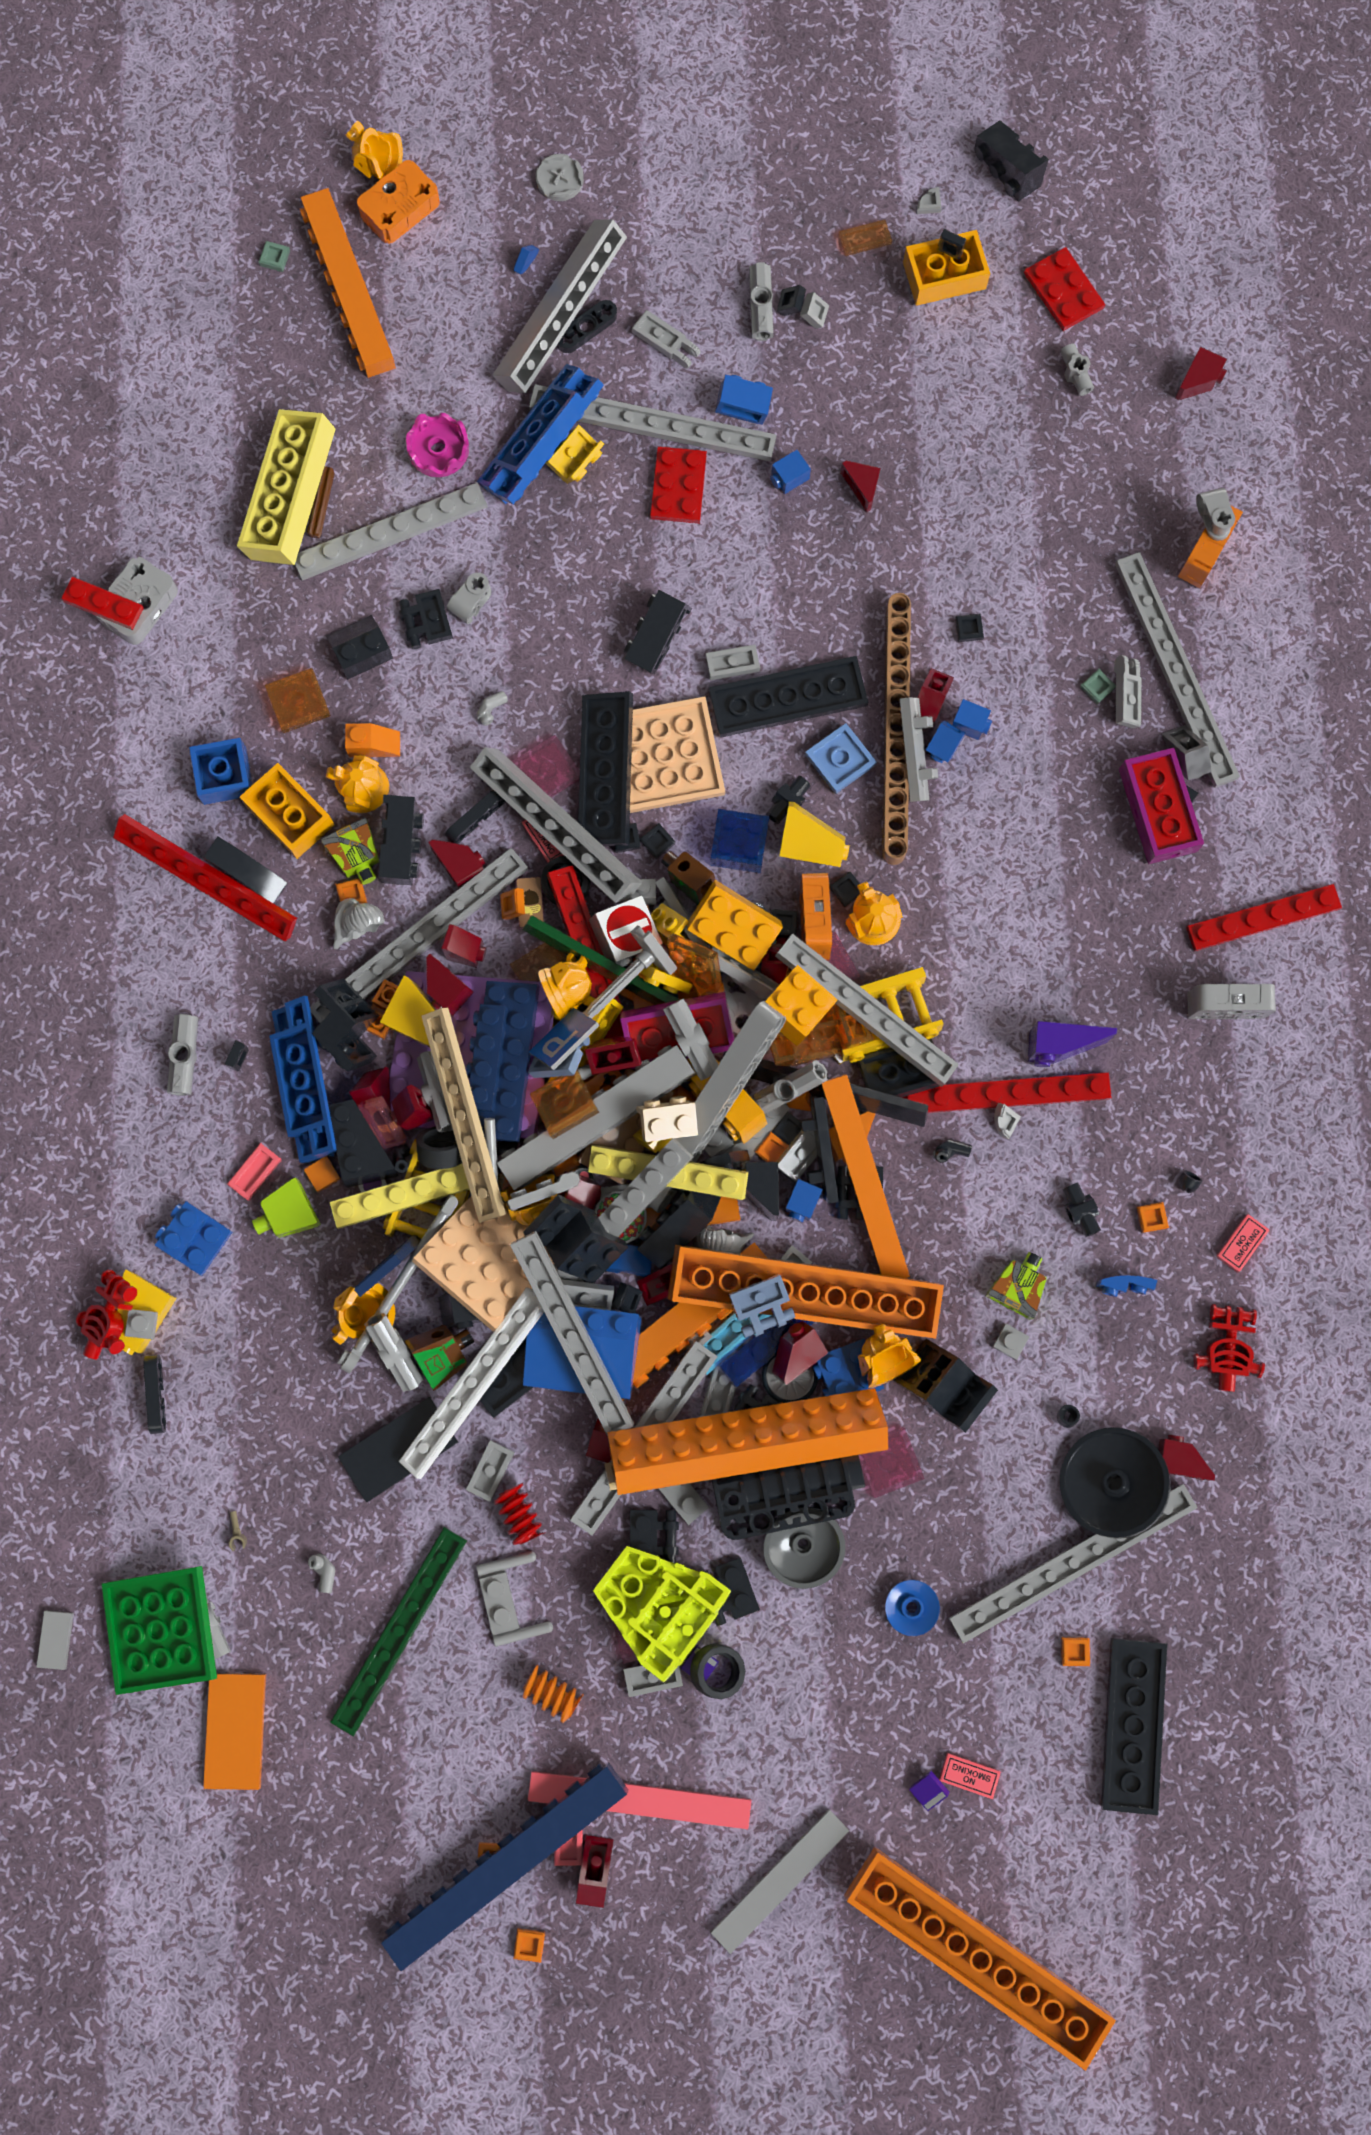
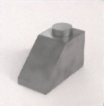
(1190, 751)

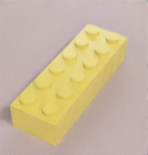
(286, 487)

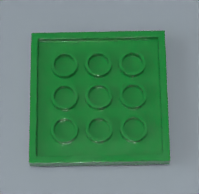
(159, 1630)

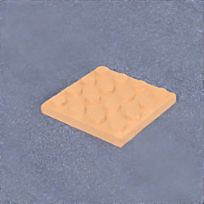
(673, 756)
(477, 1263)

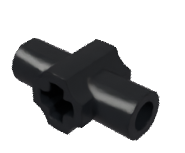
(787, 793)
(1081, 1209)

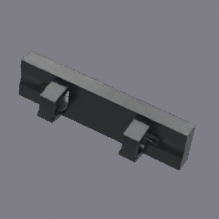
(826, 1173)

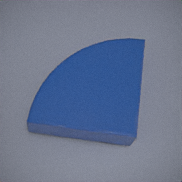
(525, 258)

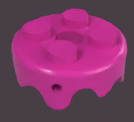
(435, 430)

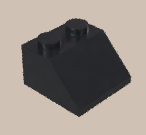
(360, 647)
(763, 1187)

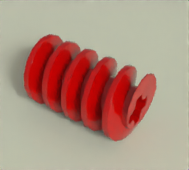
(518, 1515)

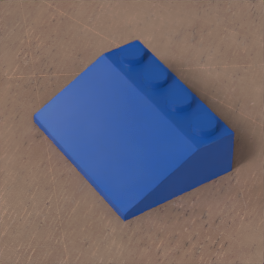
(614, 1337)

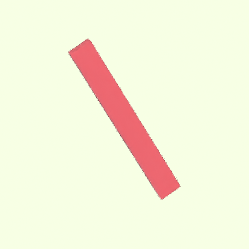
(654, 1801)

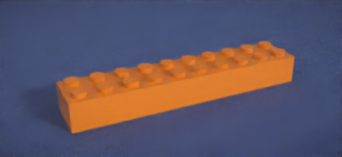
(814, 1291)
(747, 1441)
(980, 1958)

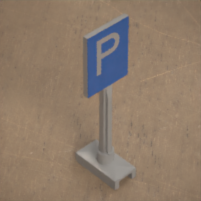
(579, 1025)

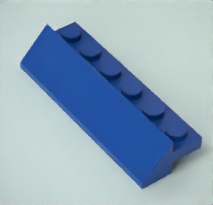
(540, 434)
(301, 1081)

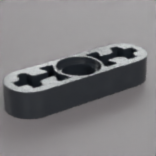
(604, 320)
(471, 818)
(154, 1402)

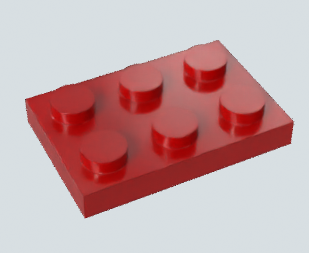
(1064, 289)
(678, 485)

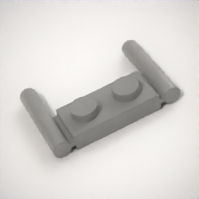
(500, 1602)

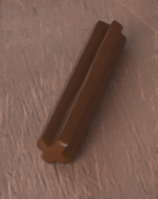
(320, 503)

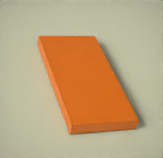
(235, 1732)

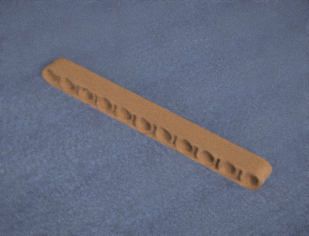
(892, 716)

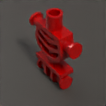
(104, 1323)
(1228, 1374)

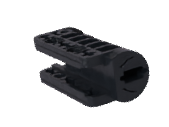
(787, 1489)

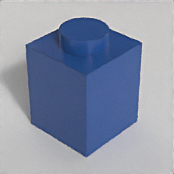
(790, 472)
(972, 719)
(945, 742)
(803, 1201)

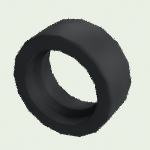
(554, 864)
(437, 1157)
(737, 1673)

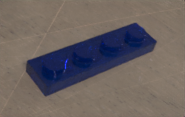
(755, 1353)

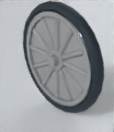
(798, 1389)

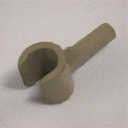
(236, 1532)

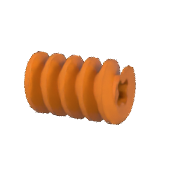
(551, 1694)

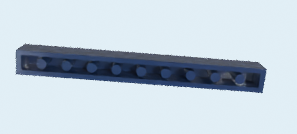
(504, 1866)

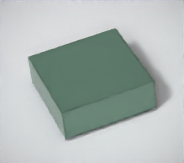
(274, 256)
(1098, 686)

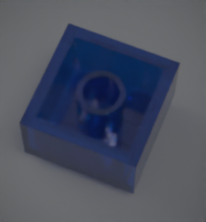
(739, 840)

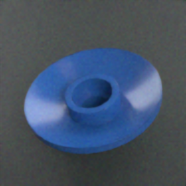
(926, 1610)

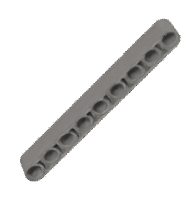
(727, 1084)

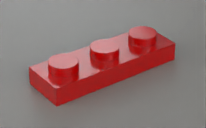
(102, 603)

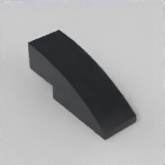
(244, 869)

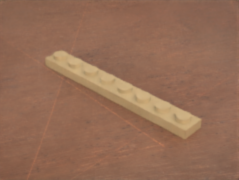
(463, 1115)

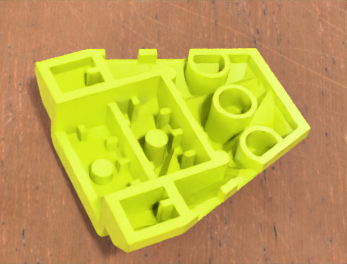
(659, 1607)

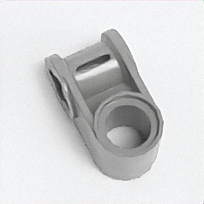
(1216, 513)
(467, 600)

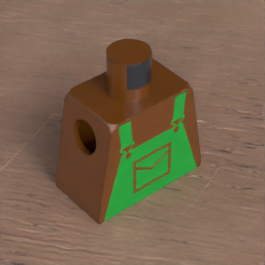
(688, 875)
(439, 1353)

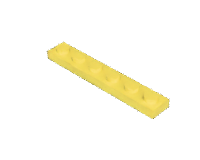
(692, 1177)
(399, 1196)

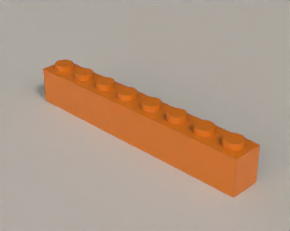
(348, 283)
(674, 1330)

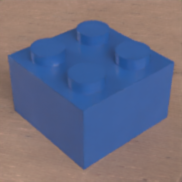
(221, 770)

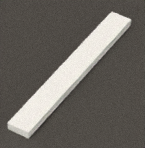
(472, 1384)

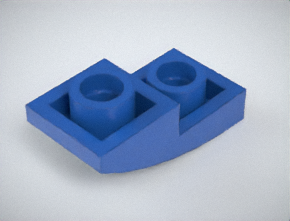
(631, 1262)
(1118, 1285)

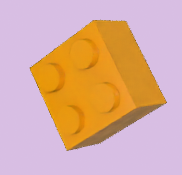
(801, 1002)

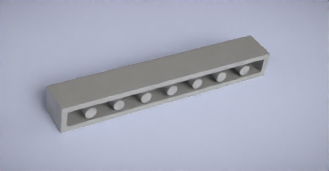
(560, 306)
(556, 825)
(615, 1106)

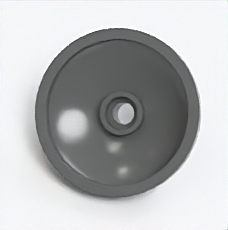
(808, 1564)

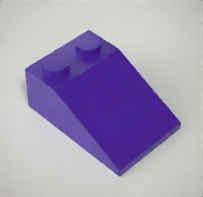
(1058, 1041)

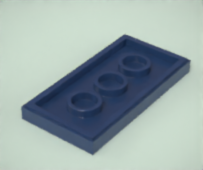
(387, 1265)

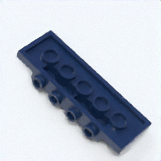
(502, 1055)

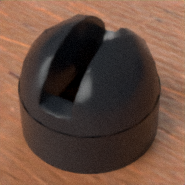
(1190, 1181)
(1073, 1418)

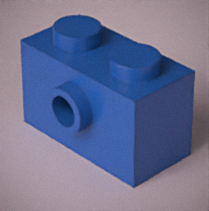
(744, 399)

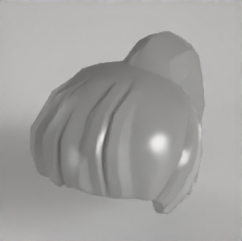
(354, 920)
(721, 1240)

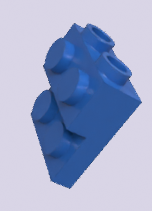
(192, 1237)
(842, 1370)

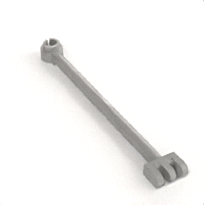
(349, 1359)

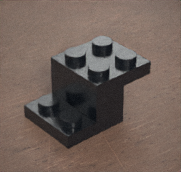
(344, 1024)
(576, 1239)
(947, 1386)

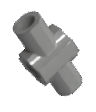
(1077, 369)

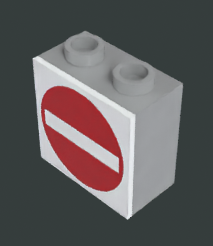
(614, 926)

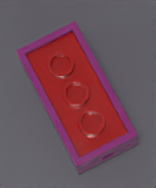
(1161, 806)
(654, 1032)

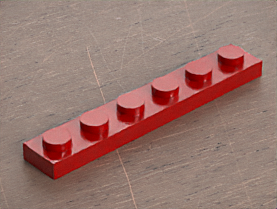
(1264, 917)

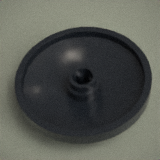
(1115, 1482)

